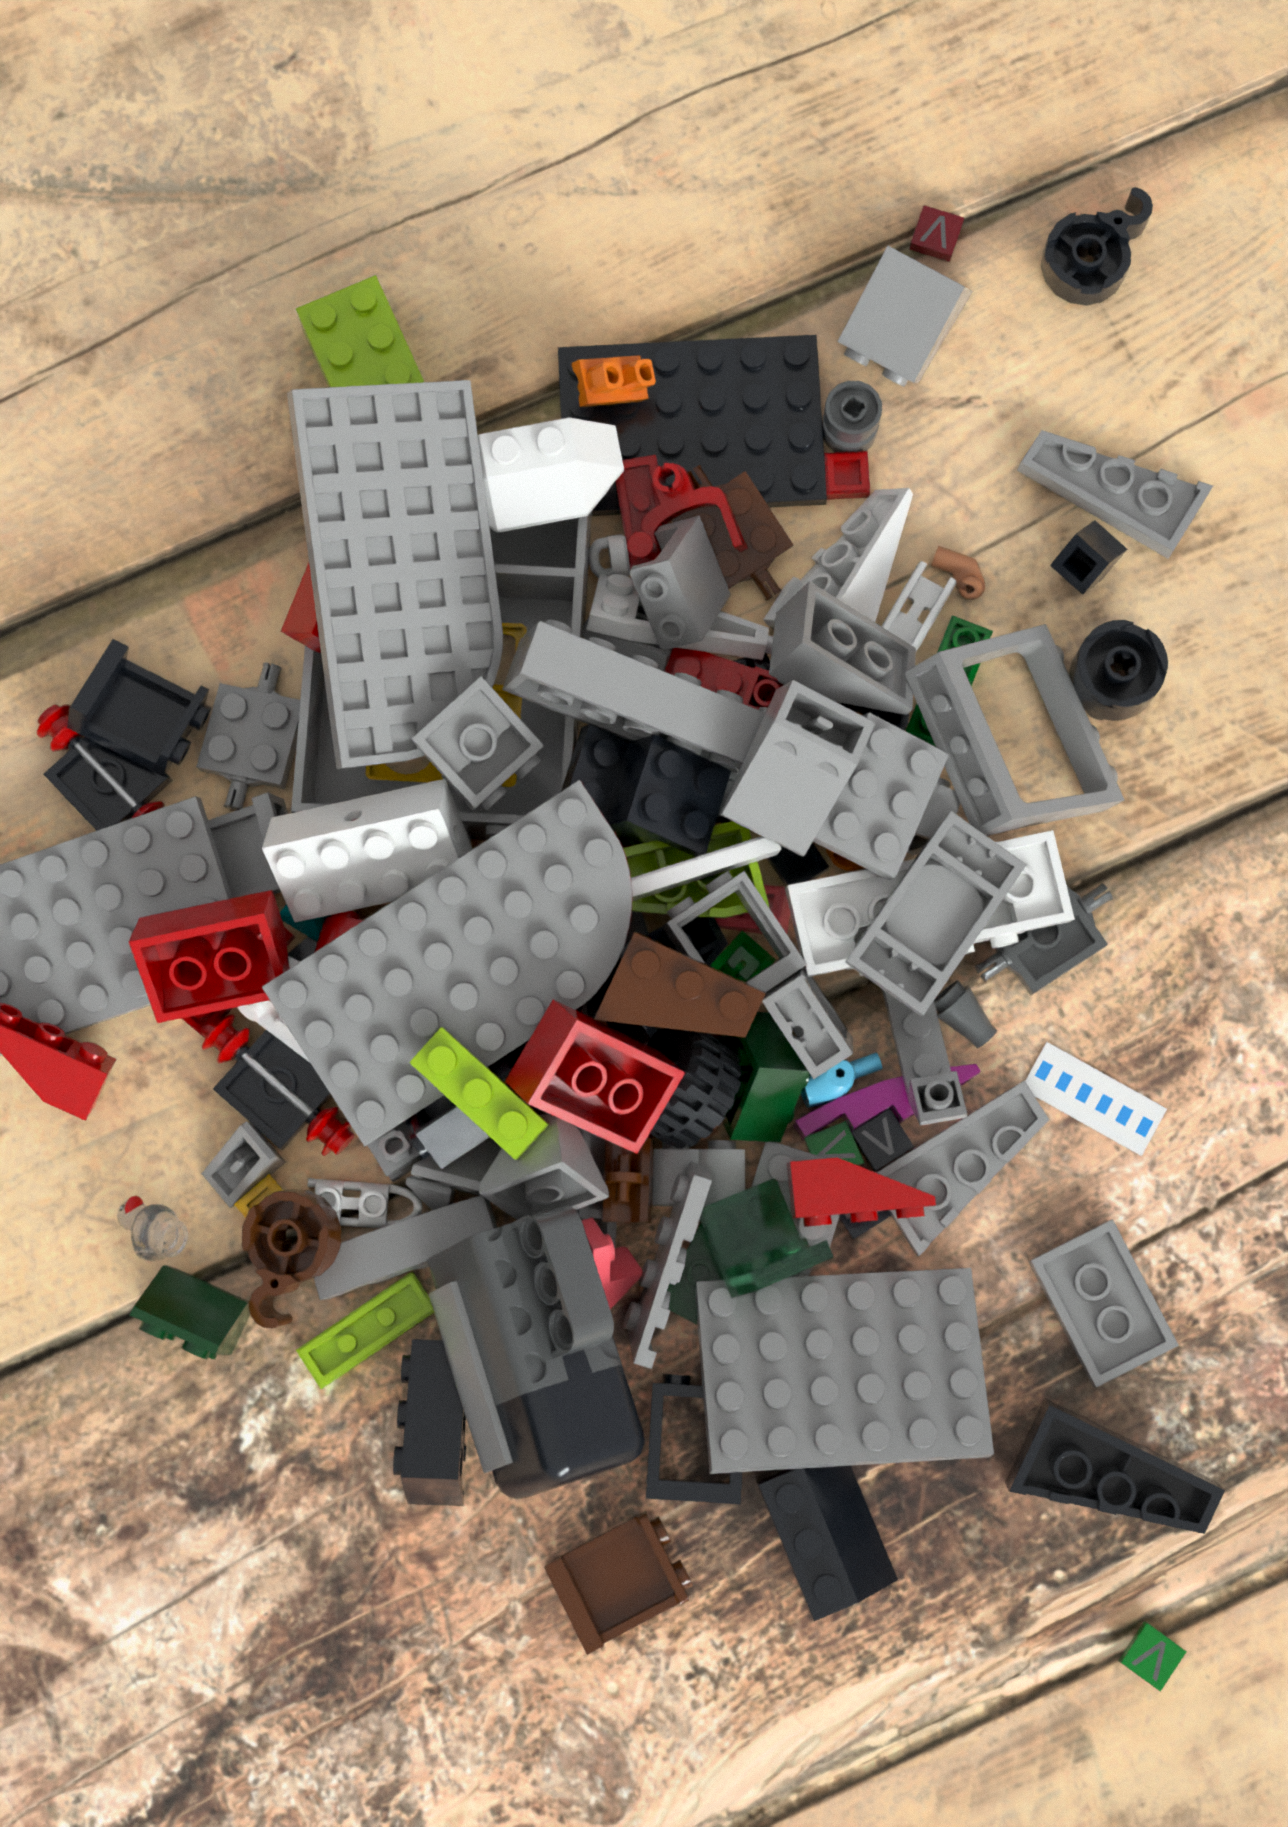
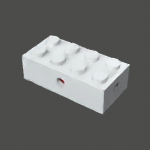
(363, 849)

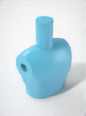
(838, 1080)

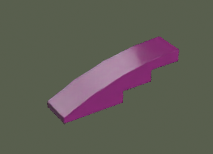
(868, 1103)

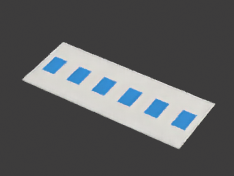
(1094, 1098)

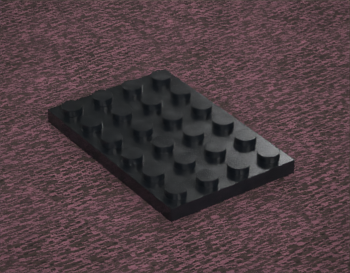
(720, 408)

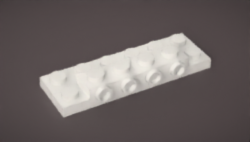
(837, 909)

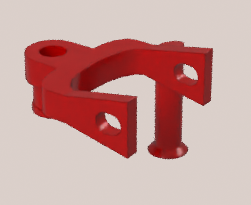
(675, 501)

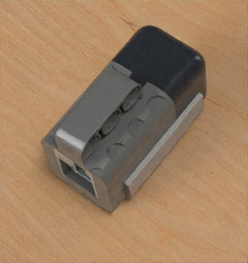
(535, 1353)

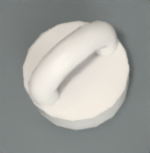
(617, 553)

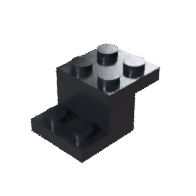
(650, 788)

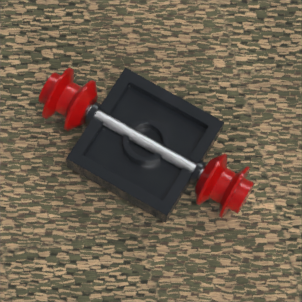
(96, 779)
(274, 1087)

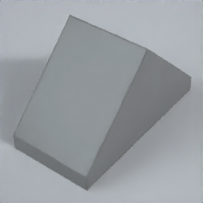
(242, 1164)

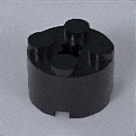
(1128, 649)

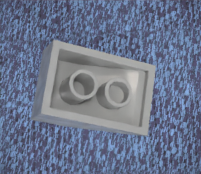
(840, 653)

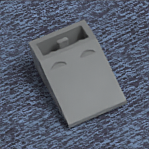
(797, 766)

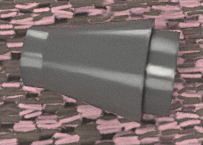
(964, 1014)

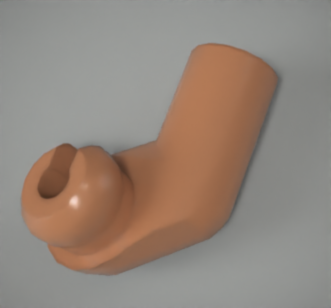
(964, 570)

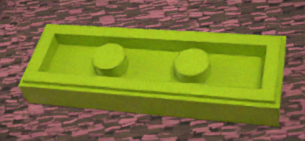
(366, 1330)

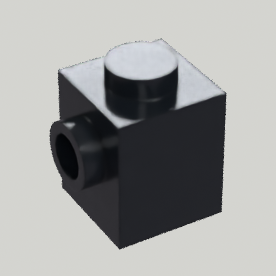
(1088, 557)

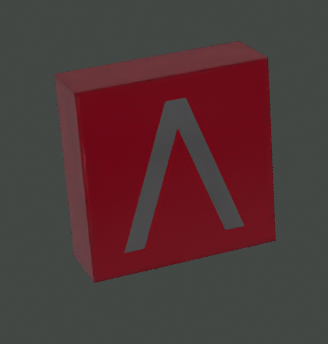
(936, 233)

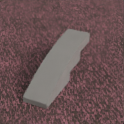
(403, 1246)

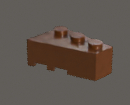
(677, 992)

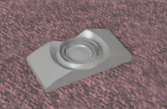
(935, 913)

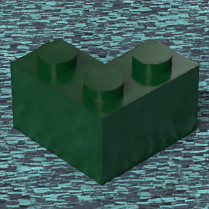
(768, 1085)

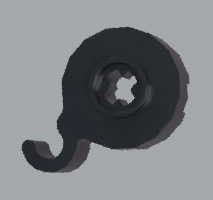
(1102, 237)

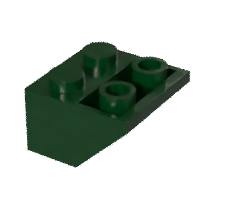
(192, 1311)

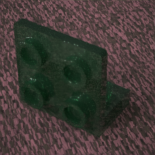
(758, 1239)

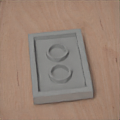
(883, 800)
(1103, 1303)

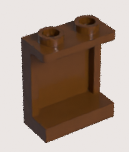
(618, 1580)

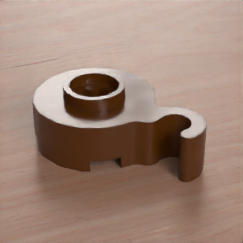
(270, 1251)

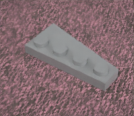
(1128, 497)
(964, 1160)

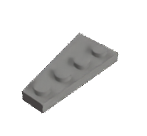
(667, 1267)

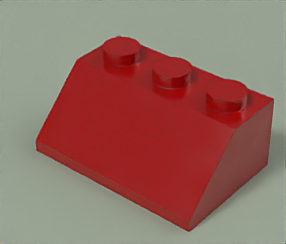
(210, 955)

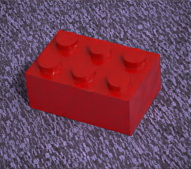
(594, 1077)

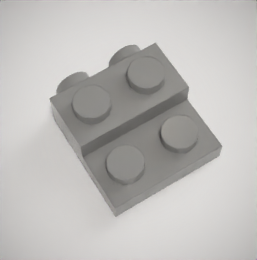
(478, 745)

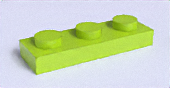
(479, 1093)

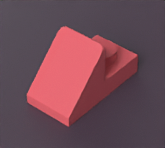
(615, 1265)

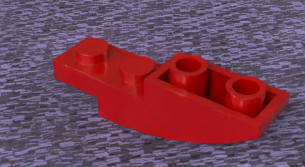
(717, 673)

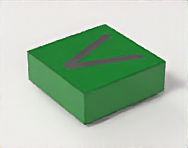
(835, 1142)
(1152, 1656)

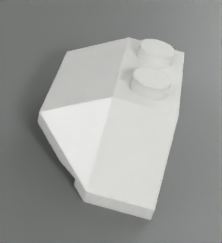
(547, 471)

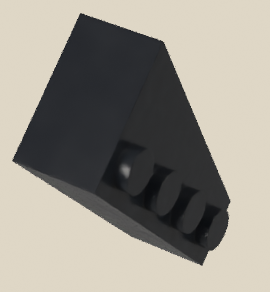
(1102, 1470)

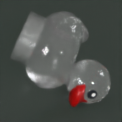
(153, 1228)

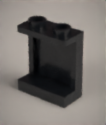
(137, 711)

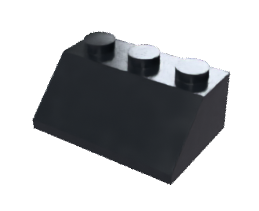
(827, 1536)

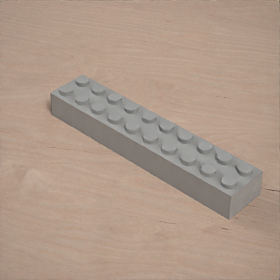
(640, 701)

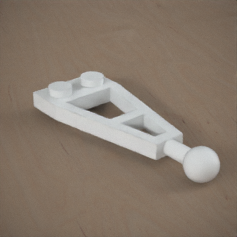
(615, 613)

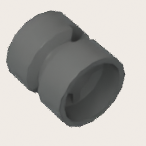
(851, 417)

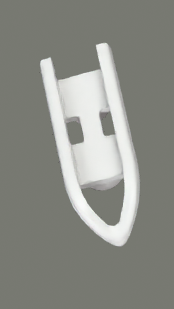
(924, 596)
(371, 1203)

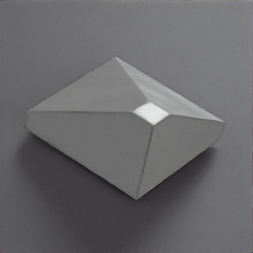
(431, 1193)

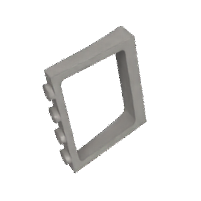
(974, 757)

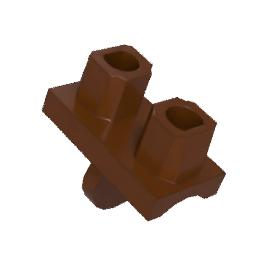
(628, 1183)

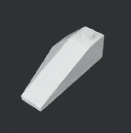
(861, 559)

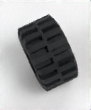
(704, 1090)

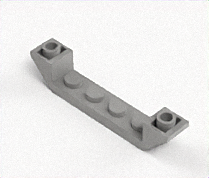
(924, 1064)

